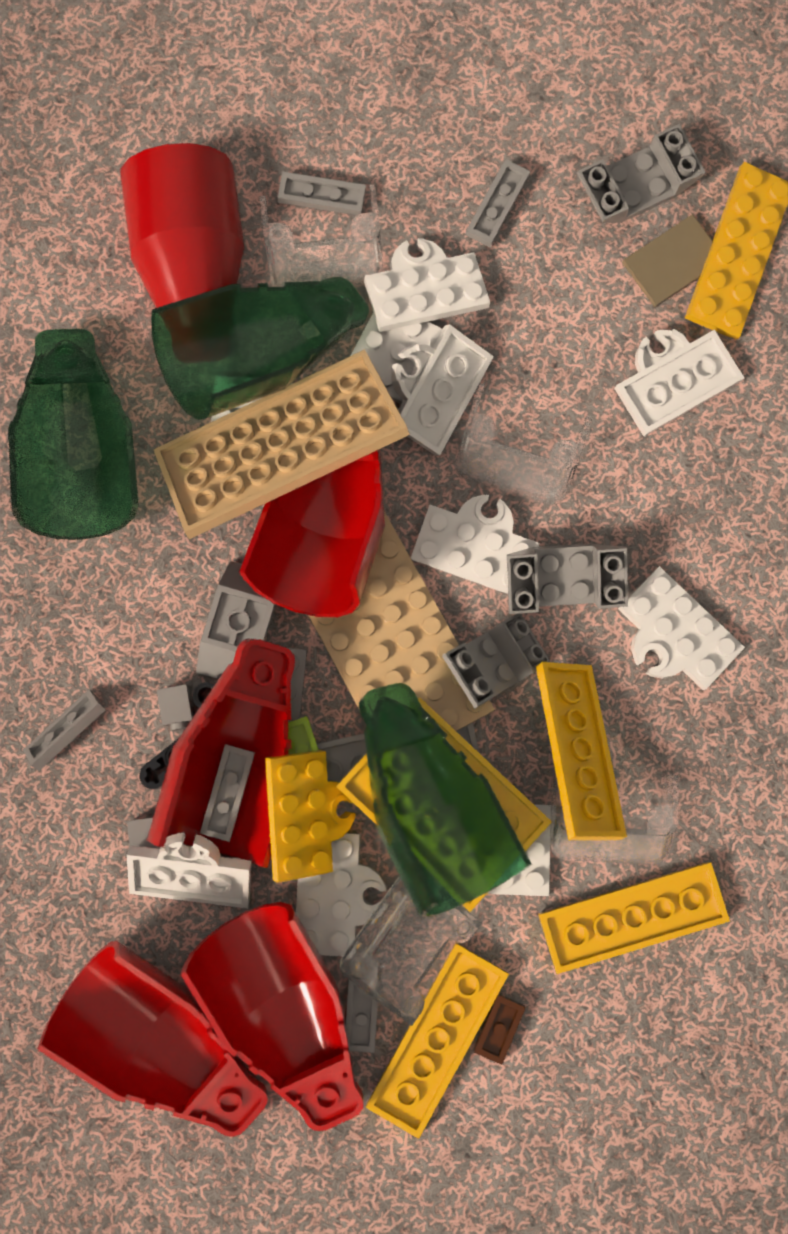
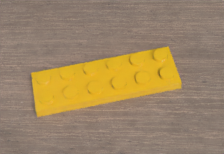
(739, 251)
(580, 752)
(633, 917)
(437, 1040)

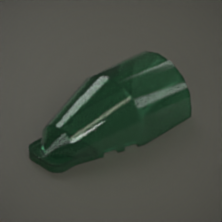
(249, 341)
(71, 444)
(433, 807)

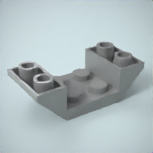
(642, 178)
(567, 577)
(233, 617)
(495, 660)

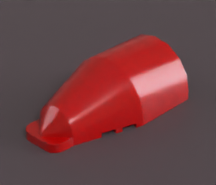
(182, 220)
(319, 541)
(245, 711)
(278, 1010)
(149, 1044)

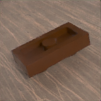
(499, 1029)

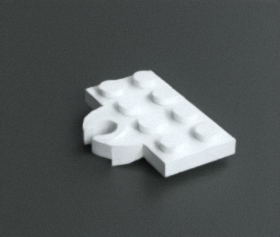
(425, 287)
(676, 378)
(438, 386)
(470, 543)
(678, 632)
(189, 873)
(335, 902)

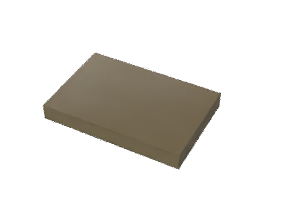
(670, 260)

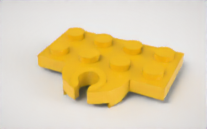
(303, 815)

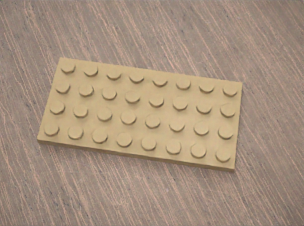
(279, 443)
(398, 638)

